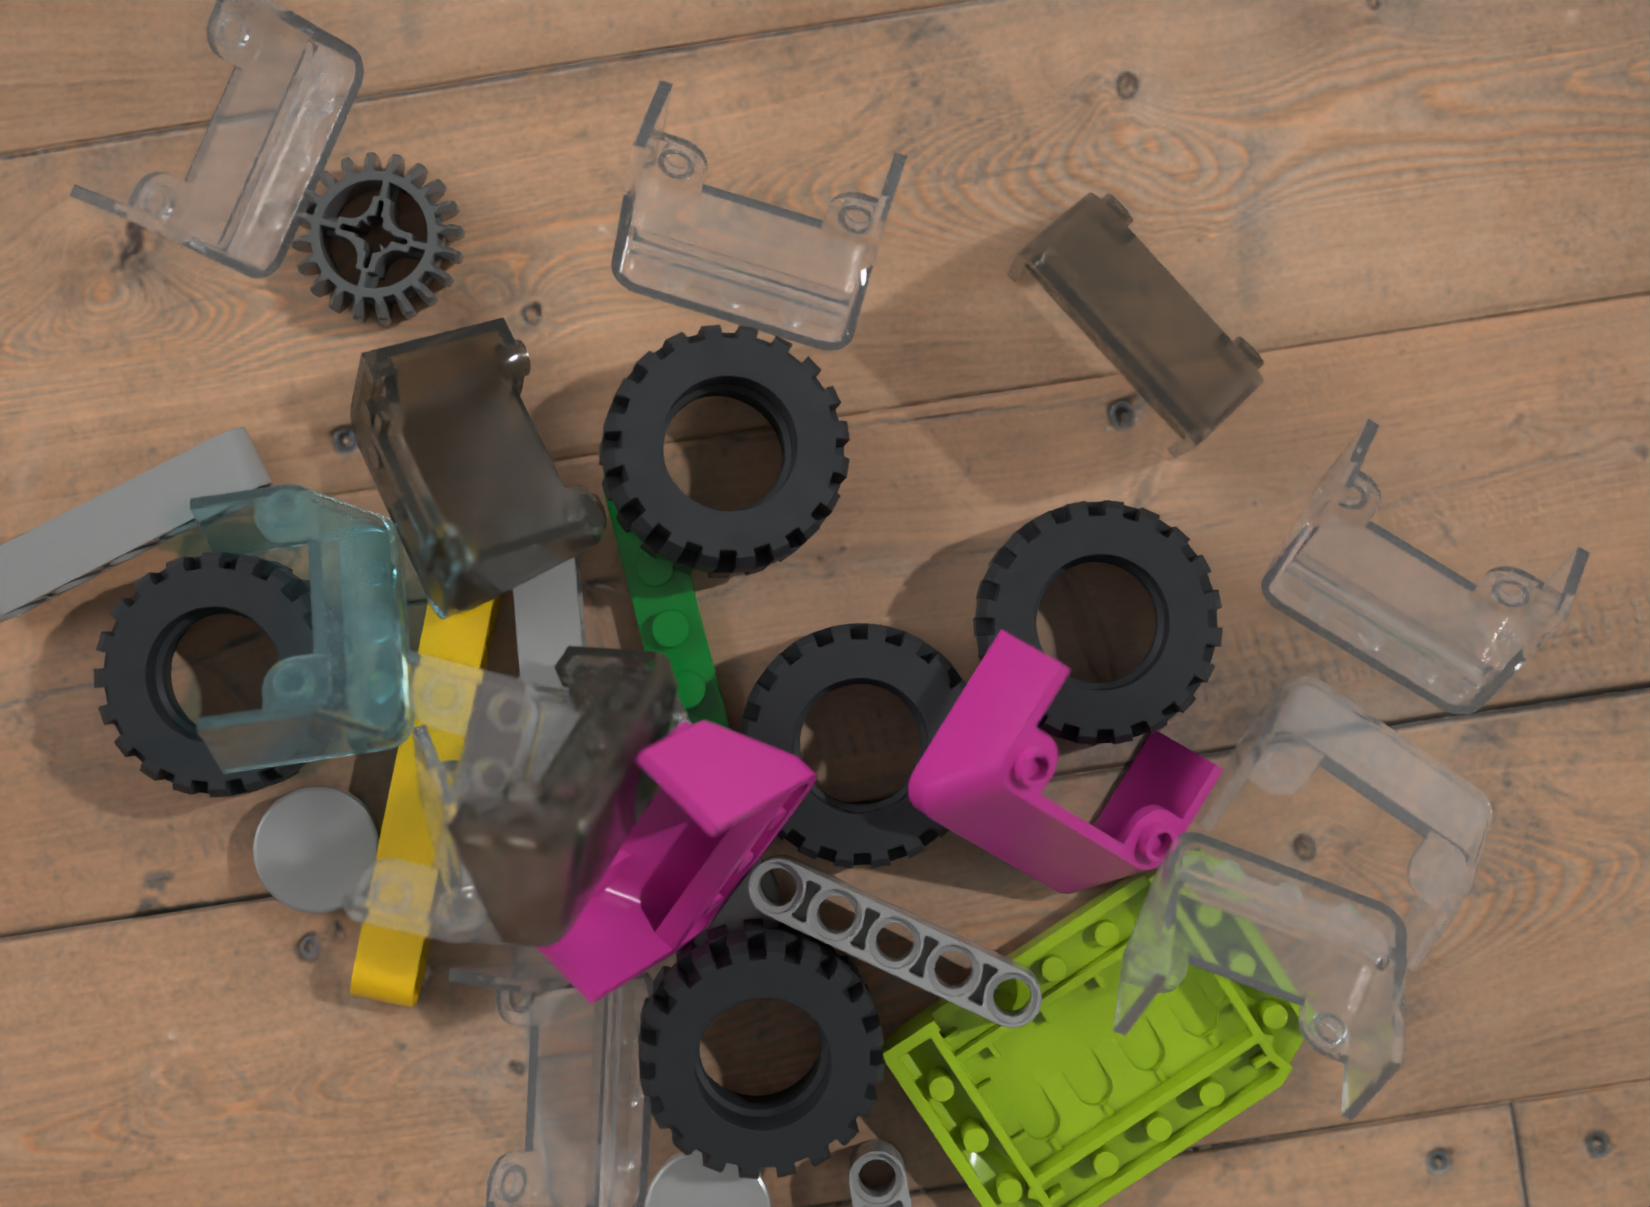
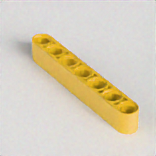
(390, 961)

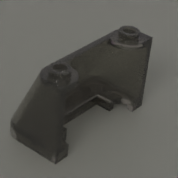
(467, 466)
(554, 840)

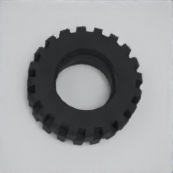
(767, 380)
(1170, 574)
(143, 650)
(799, 679)
(775, 1126)

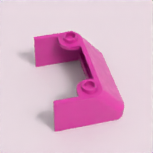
(993, 764)
(684, 856)

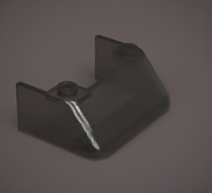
(1141, 318)

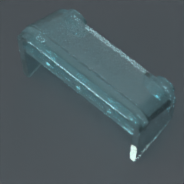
(357, 681)

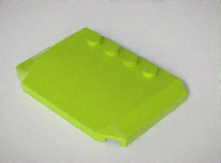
(1065, 1101)

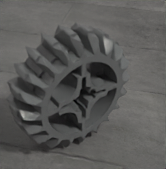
(384, 211)

